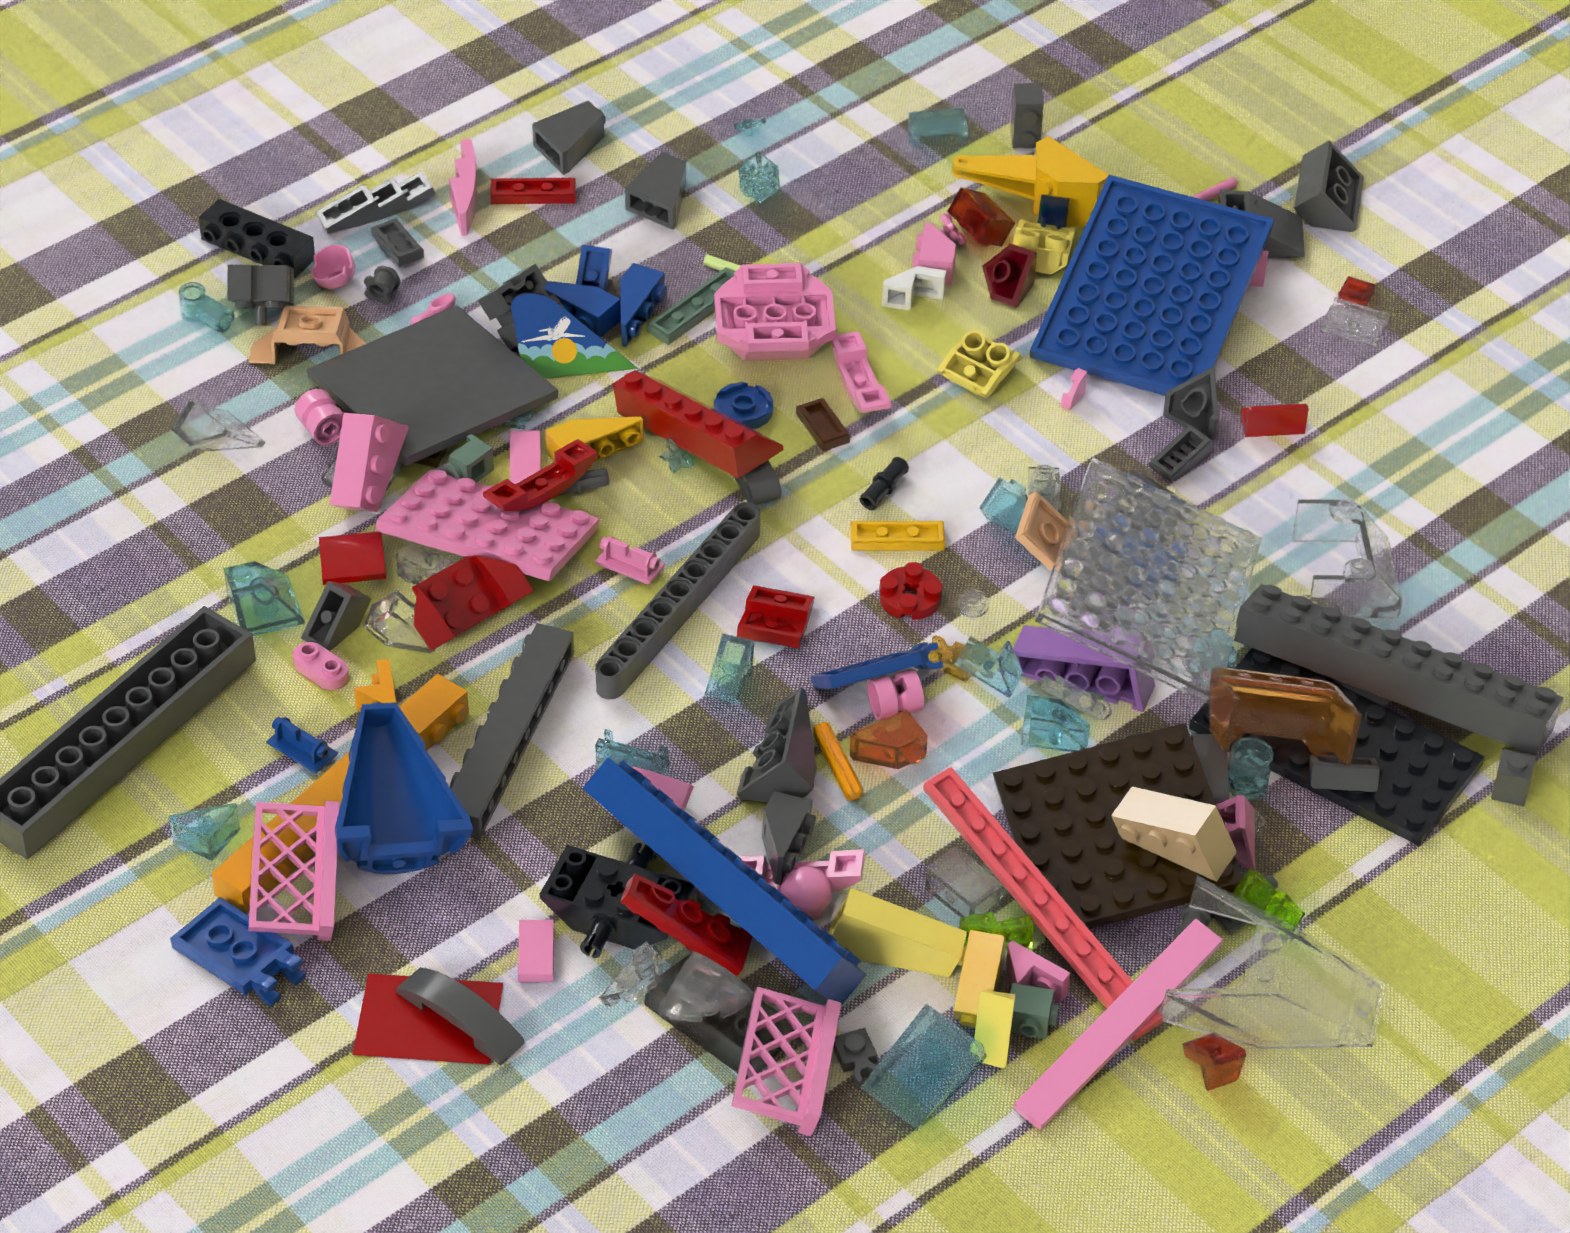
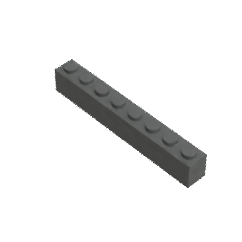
(511, 723)

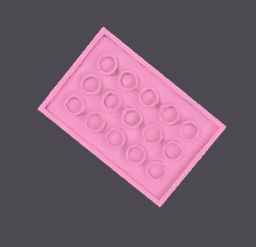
(459, 520)

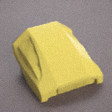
(1049, 243)
(978, 363)

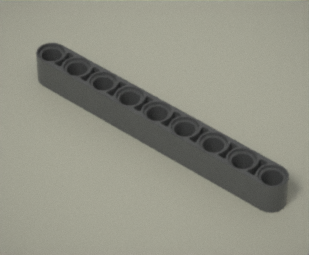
(677, 601)

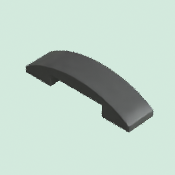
(465, 1010)

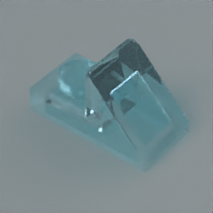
(993, 668)
(730, 669)

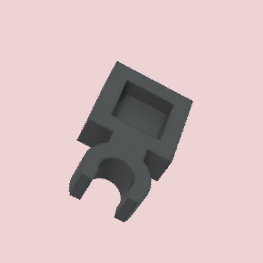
(856, 1053)

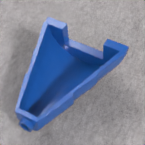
(396, 799)

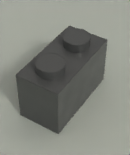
(1026, 115)

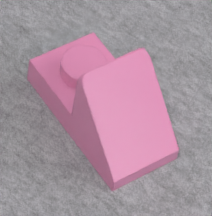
(1033, 970)

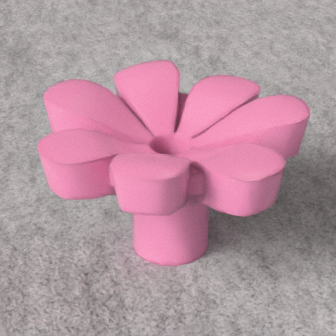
(950, 230)

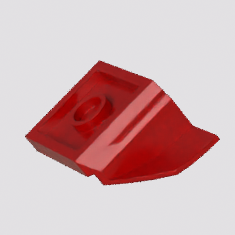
(465, 596)

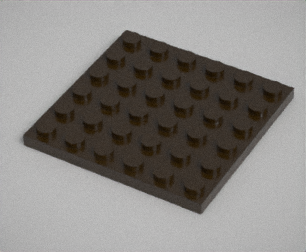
(1065, 824)

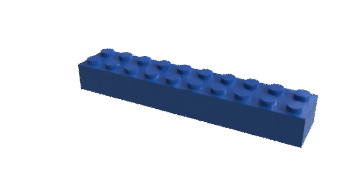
(726, 880)

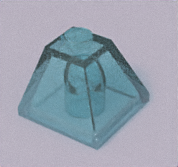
(261, 598)

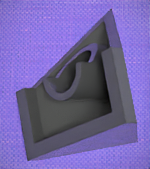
(1195, 403)

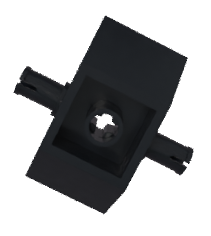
(588, 892)

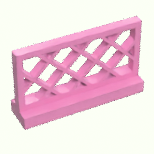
(324, 869)
(814, 1071)

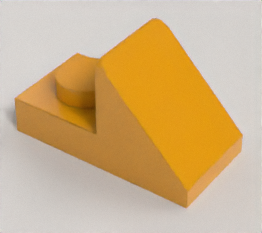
(381, 689)

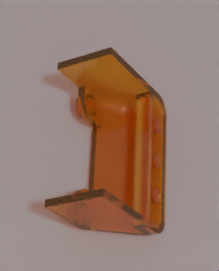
(1282, 708)

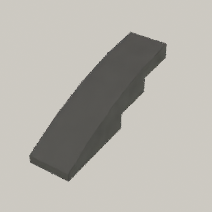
(367, 206)

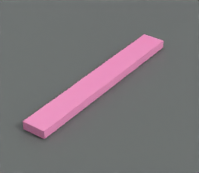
(1117, 1025)

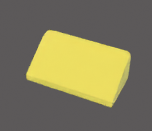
(995, 1025)

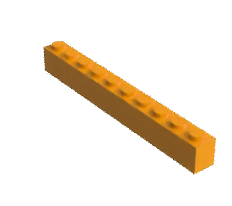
(431, 713)

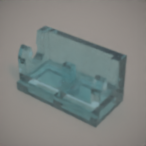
(937, 124)
(633, 756)

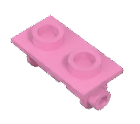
(631, 563)

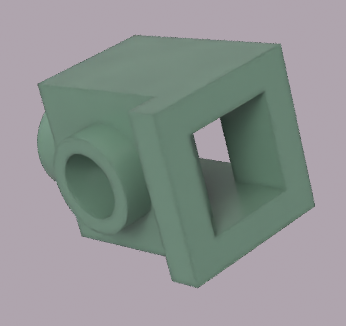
(471, 460)

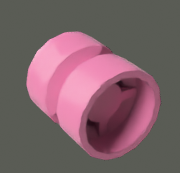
(320, 416)
(895, 694)

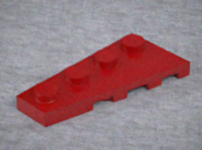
(689, 925)

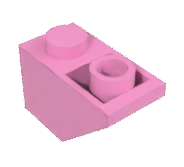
(935, 251)

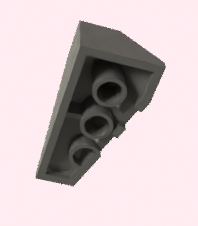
(785, 756)

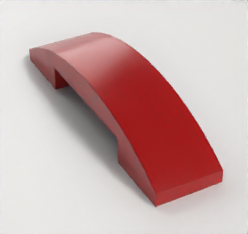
(547, 483)

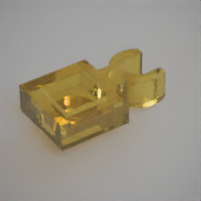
(948, 656)

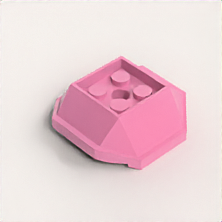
(774, 312)

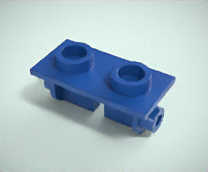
(300, 745)

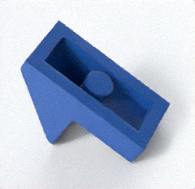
(594, 267)

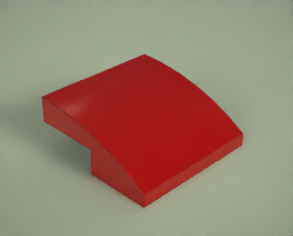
(352, 558)
(775, 616)

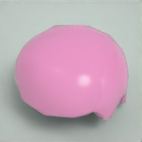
(333, 267)
(808, 890)

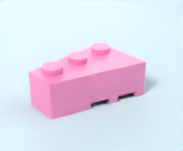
(365, 461)

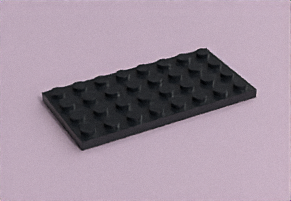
(1417, 766)

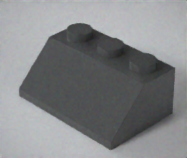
(1328, 189)

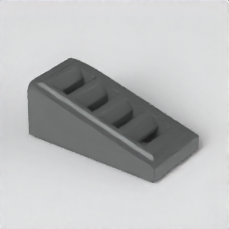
(1189, 436)

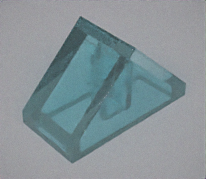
(206, 829)

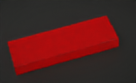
(533, 191)

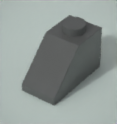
(336, 615)
(1513, 777)

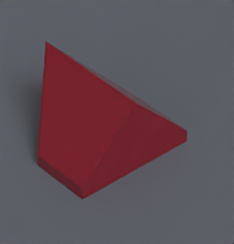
(1010, 274)

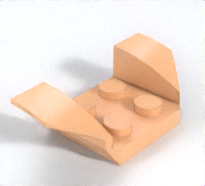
(306, 325)

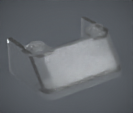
(1368, 583)

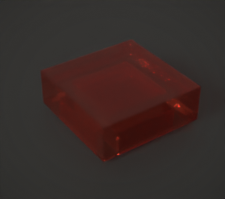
(1356, 291)

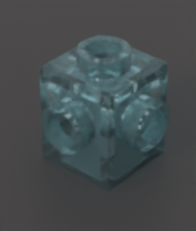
(759, 177)

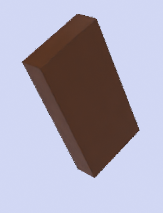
(823, 424)

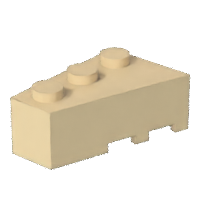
(1176, 830)

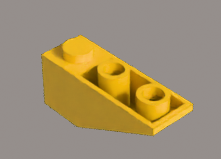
(601, 434)

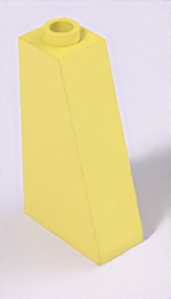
(897, 936)

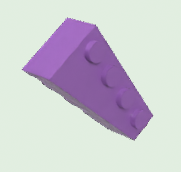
(1053, 654)

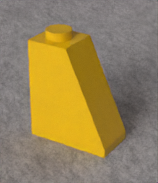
(980, 971)

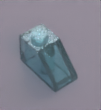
(1005, 504)
(1053, 725)

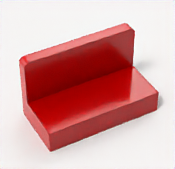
(1274, 420)

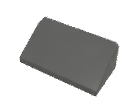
(1331, 773)

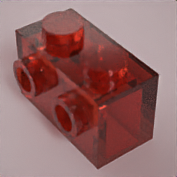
(981, 217)

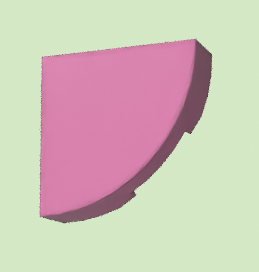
(1077, 389)

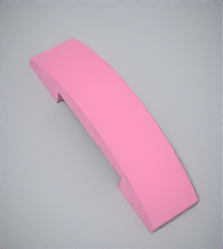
(857, 374)
(842, 869)

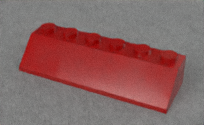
(693, 424)

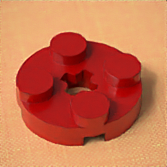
(910, 578)

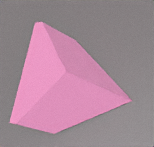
(1240, 823)

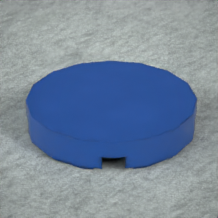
(745, 404)

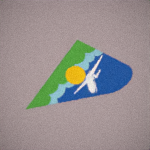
(558, 342)

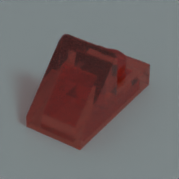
(1219, 1059)

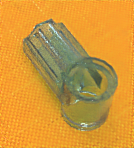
(199, 307)

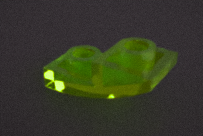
(1261, 893)
(1015, 929)

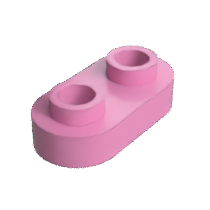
(315, 664)

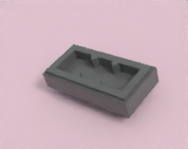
(397, 242)

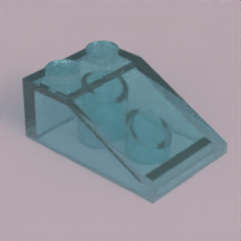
(924, 1068)

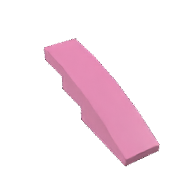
(464, 187)

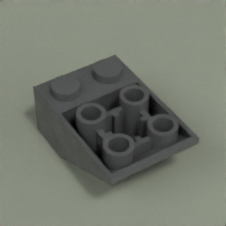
(1287, 233)

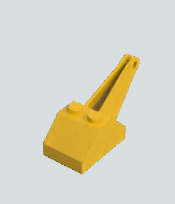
(1049, 172)

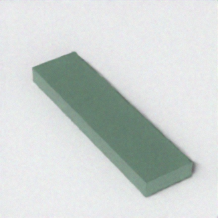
(689, 310)

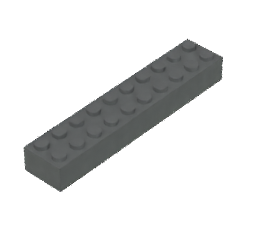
(1398, 668)
(120, 728)

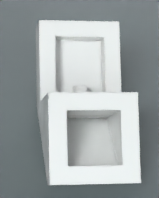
(919, 281)

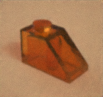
(890, 742)

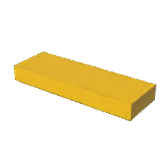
(897, 536)

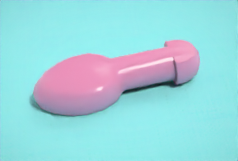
(436, 306)

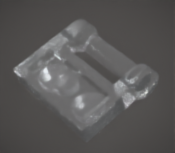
(1076, 697)

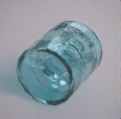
(1249, 768)

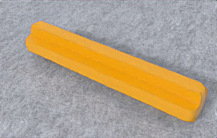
(838, 761)

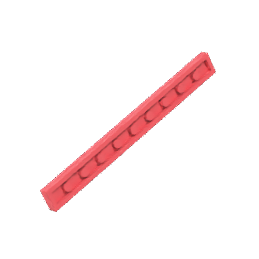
(1031, 890)

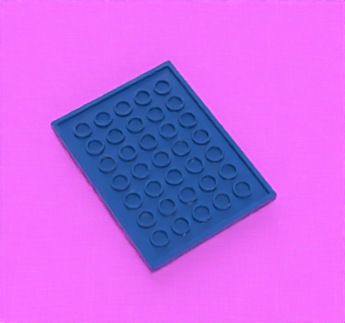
(1151, 287)

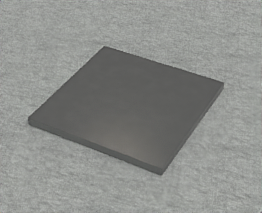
(436, 377)

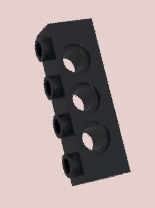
(256, 237)

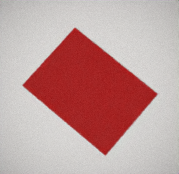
(399, 1029)

